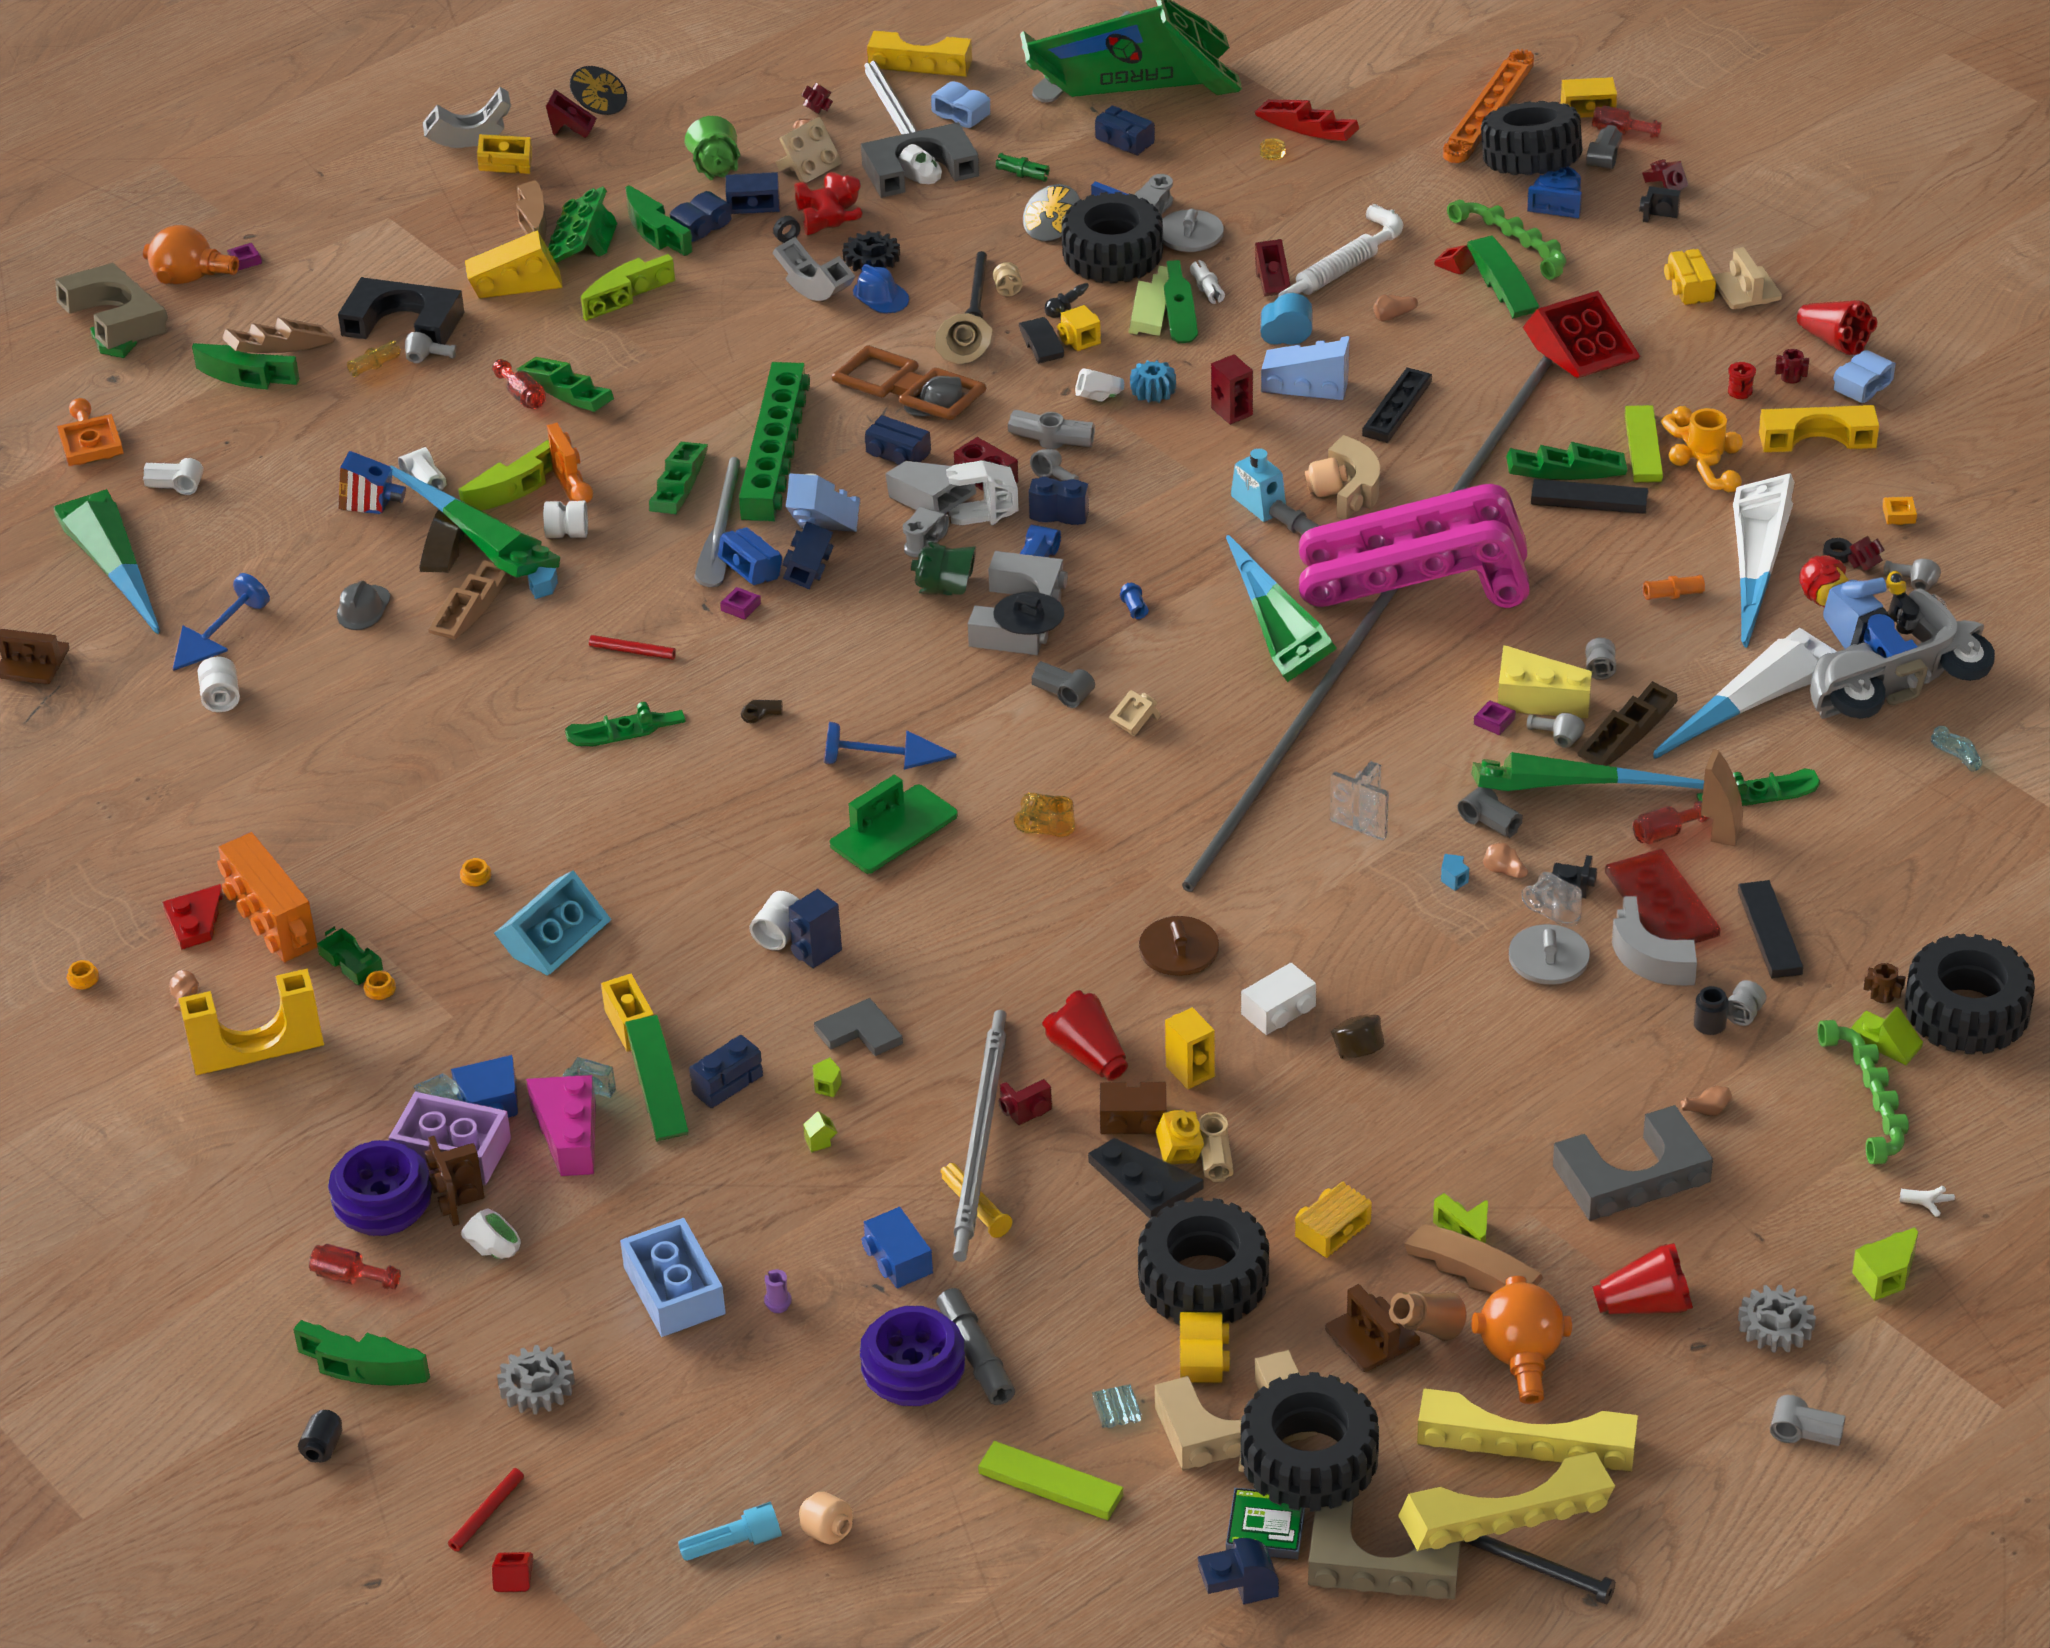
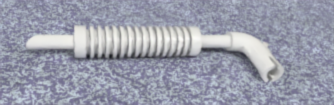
(1349, 255)

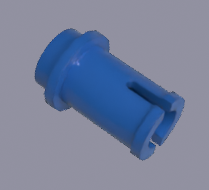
(1132, 596)

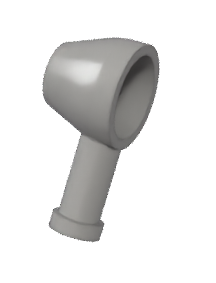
(420, 345)
(1047, 463)
(1923, 572)
(1566, 727)

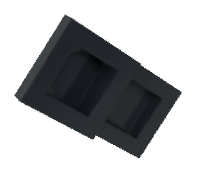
(1042, 339)

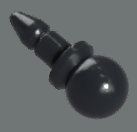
(1055, 306)

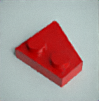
(194, 915)

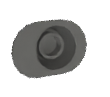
(939, 391)
(362, 605)

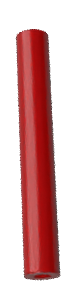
(632, 647)
(485, 1510)

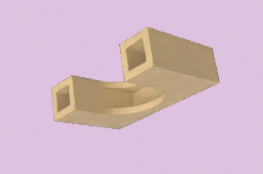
(1200, 1436)

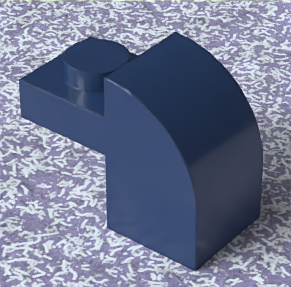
(1243, 1567)

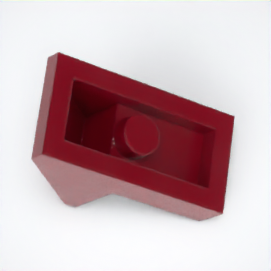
(565, 111)
(1271, 267)

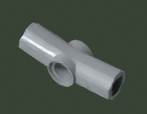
(1051, 429)

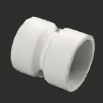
(565, 519)
(218, 684)
(771, 924)

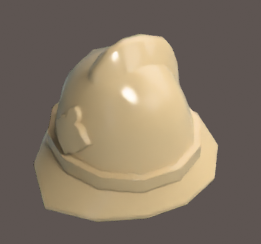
(963, 338)

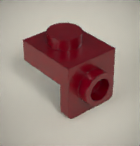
(1669, 173)
(1026, 1103)

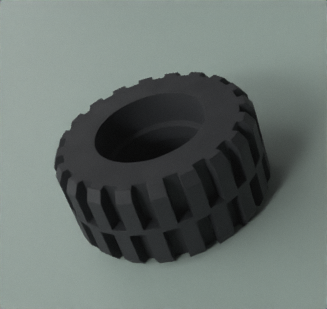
(1531, 137)
(1112, 237)
(1965, 1021)
(1208, 1230)
(1302, 1476)

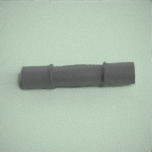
(977, 1349)

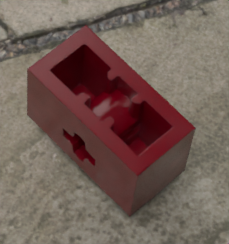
(1232, 389)

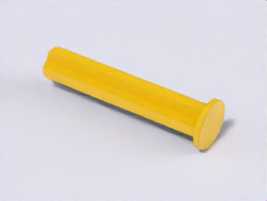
(988, 1213)

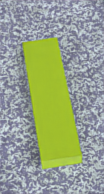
(1643, 444)
(1051, 1480)

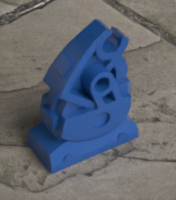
(1556, 193)

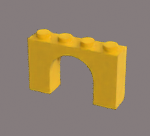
(290, 1031)

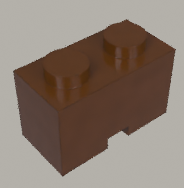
(1131, 1108)

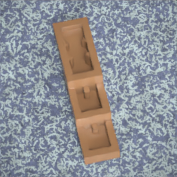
(284, 337)
(469, 601)
(1464, 1256)

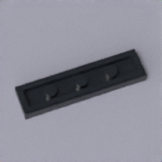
(1397, 405)
(1589, 496)
(1770, 929)

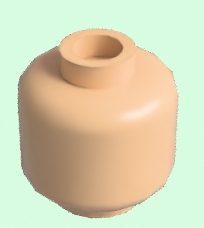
(1326, 477)
(826, 1517)

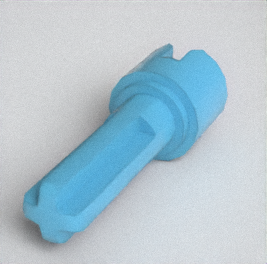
(757, 1526)

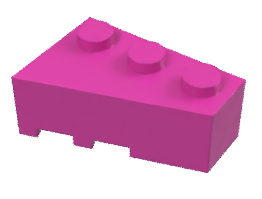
(567, 1120)

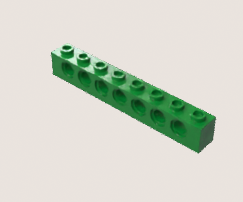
(774, 441)

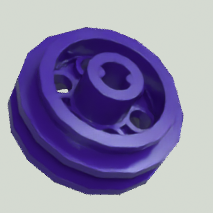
(391, 1185)
(900, 1357)

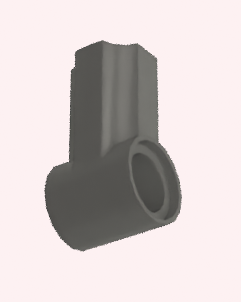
(1604, 150)
(1069, 687)
(1484, 807)

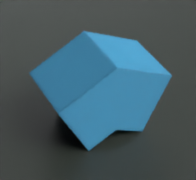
(543, 582)
(1454, 871)

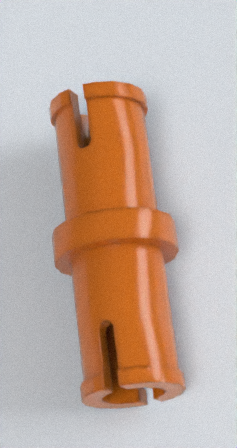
(1673, 587)

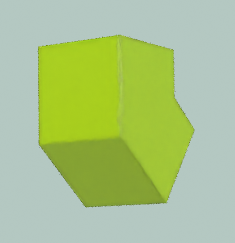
(827, 1077)
(819, 1131)

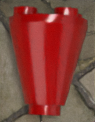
(1839, 324)
(1087, 1035)
(1646, 1285)

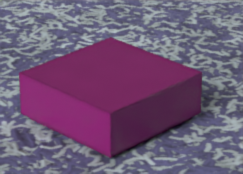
(247, 256)
(740, 603)
(1494, 717)

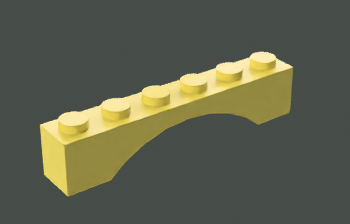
(1456, 1423)
(1445, 1517)

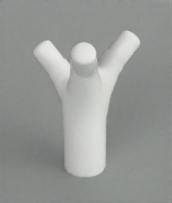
(1926, 1198)

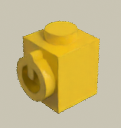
(1080, 328)
(1179, 1137)

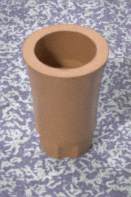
(1431, 1313)

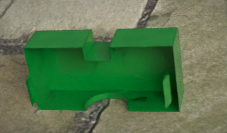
(344, 951)

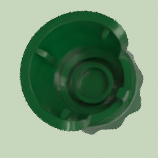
(943, 569)

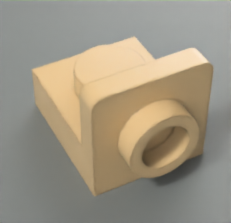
(1134, 712)

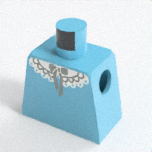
(1257, 484)

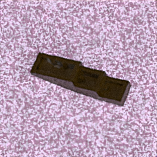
(441, 545)
(1628, 726)

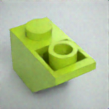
(1886, 1263)

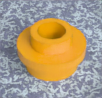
(475, 872)
(82, 975)
(379, 985)

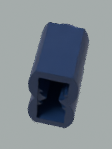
(702, 214)
(1058, 501)

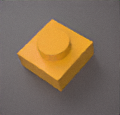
(1899, 510)

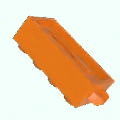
(267, 897)

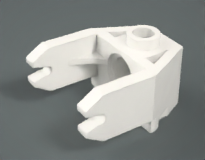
(998, 488)

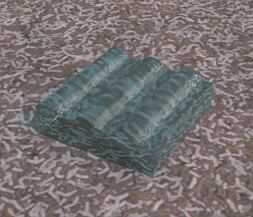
(1116, 1406)

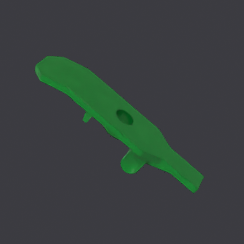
(1180, 314)
(622, 728)
(1775, 787)

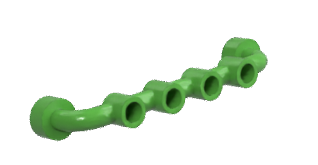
(1550, 251)
(1876, 1079)

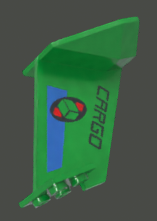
(1135, 53)

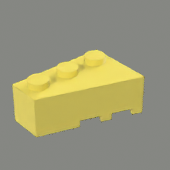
(1542, 685)

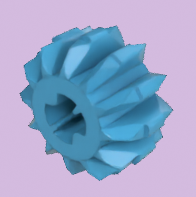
(1153, 381)

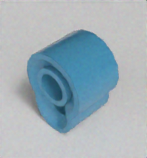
(1287, 320)

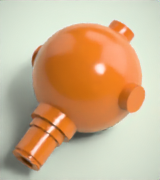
(184, 255)
(1522, 1329)

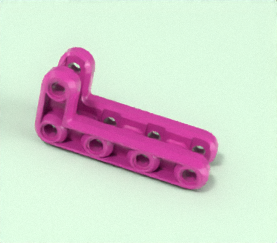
(1419, 544)

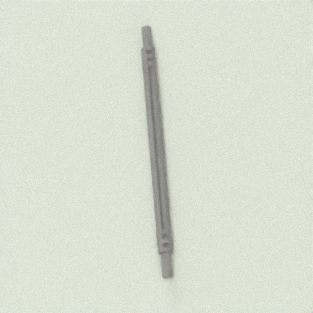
(976, 1156)

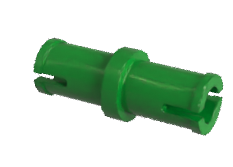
(1022, 167)

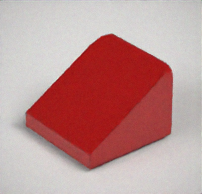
(1455, 259)
(512, 1571)

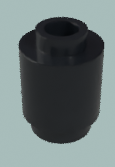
(1711, 1011)
(320, 1436)

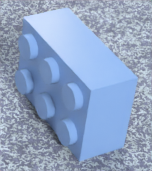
(673, 1277)

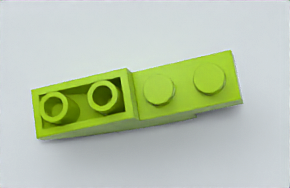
(622, 283)
(508, 483)

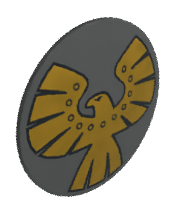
(1046, 210)

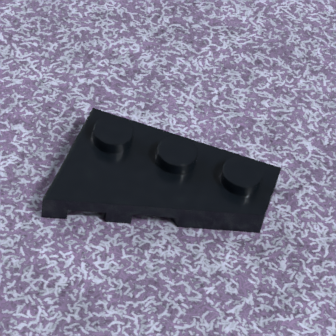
(1143, 1177)

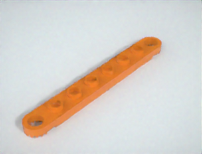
(1494, 95)

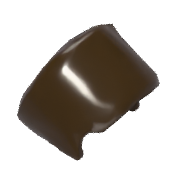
(1358, 1036)

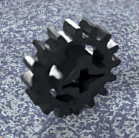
(871, 250)

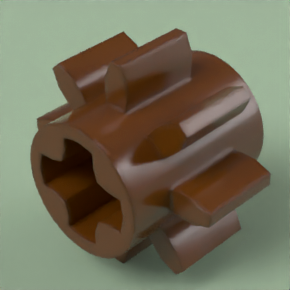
(1884, 983)

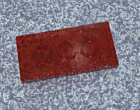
(1664, 898)

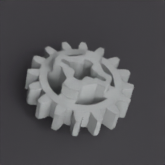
(1776, 1318)
(536, 1379)

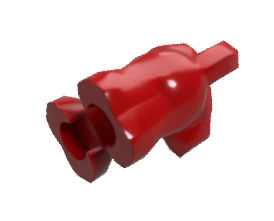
(826, 205)

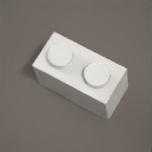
(1278, 998)

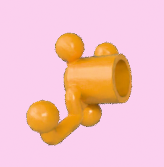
(1706, 443)

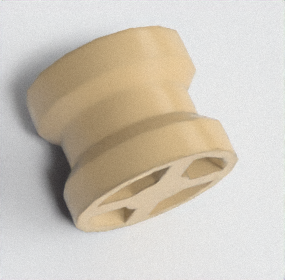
(1007, 279)

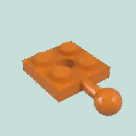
(75, 435)
(564, 465)

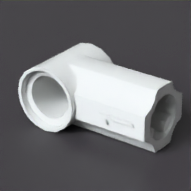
(421, 466)
(182, 476)

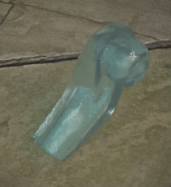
(1957, 746)

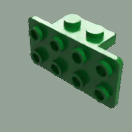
(583, 223)
(890, 823)

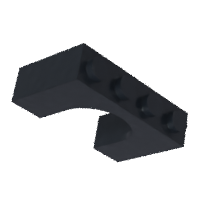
(375, 298)

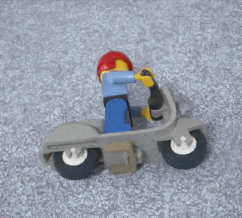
(1875, 656)

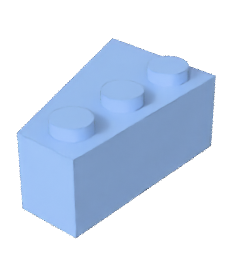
(1308, 370)
(817, 502)

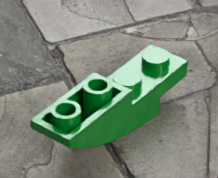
(654, 226)
(245, 368)
(370, 1361)

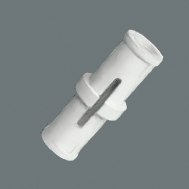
(1207, 282)

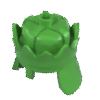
(713, 146)

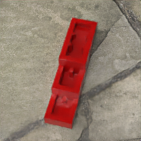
(1302, 119)

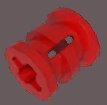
(1741, 380)

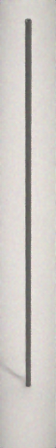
(1349, 649)

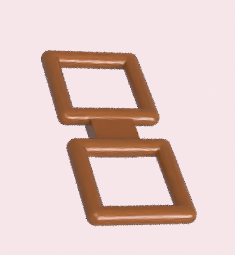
(906, 383)

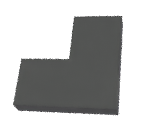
(860, 1021)

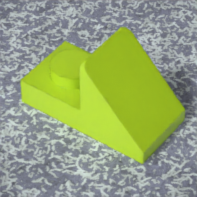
(1892, 1035)
(1454, 1217)

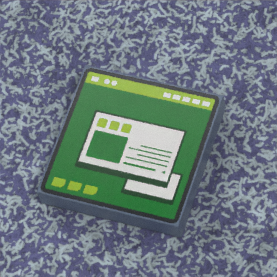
(1267, 1522)

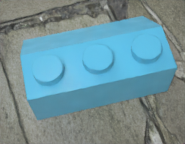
(553, 924)

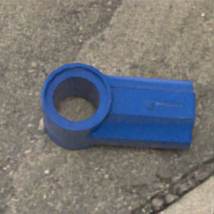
(1041, 541)

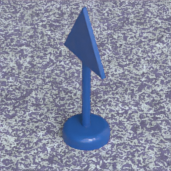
(197, 647)
(916, 751)

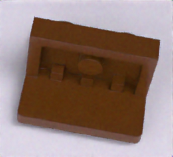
(30, 656)
(454, 1177)
(1368, 1331)

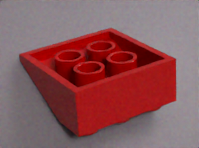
(1580, 335)

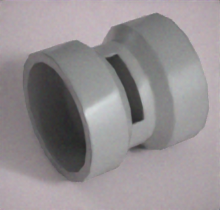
(1601, 658)
(1745, 1002)

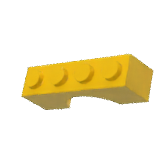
(946, 57)
(1851, 425)

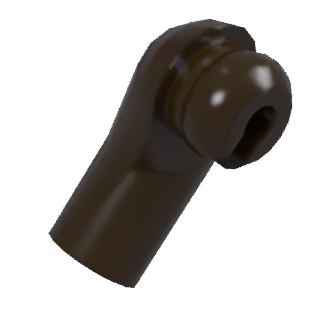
(758, 709)

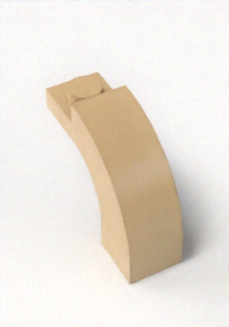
(1362, 472)

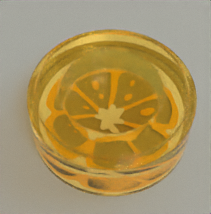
(1272, 149)

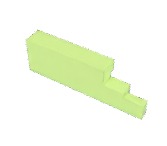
(1149, 305)

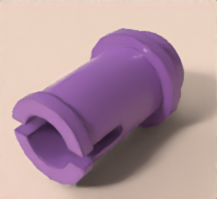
(777, 1297)

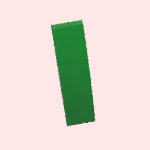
(1503, 275)
(565, 385)
(1572, 464)
(678, 478)
(656, 1078)

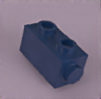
(805, 561)

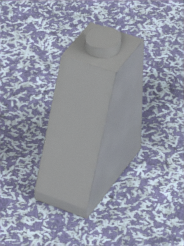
(926, 487)

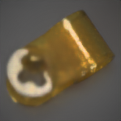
(1048, 815)

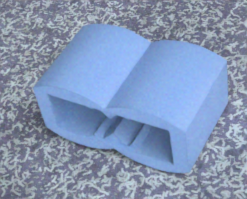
(960, 104)
(1864, 376)

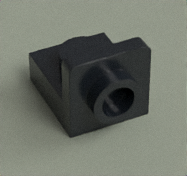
(1660, 203)
(1576, 875)

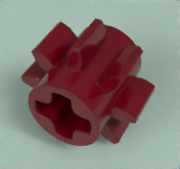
(817, 98)
(1792, 366)
(1865, 553)

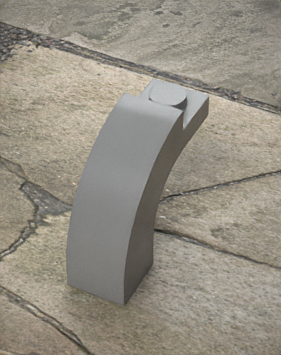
(464, 130)
(809, 277)
(1650, 956)

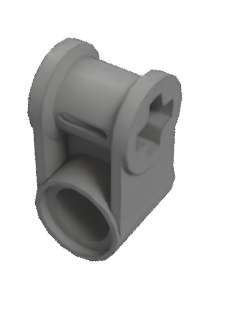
(1157, 192)
(924, 527)

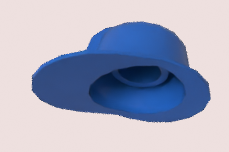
(879, 290)

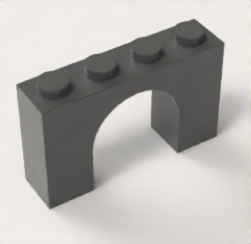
(944, 143)
(1607, 1190)

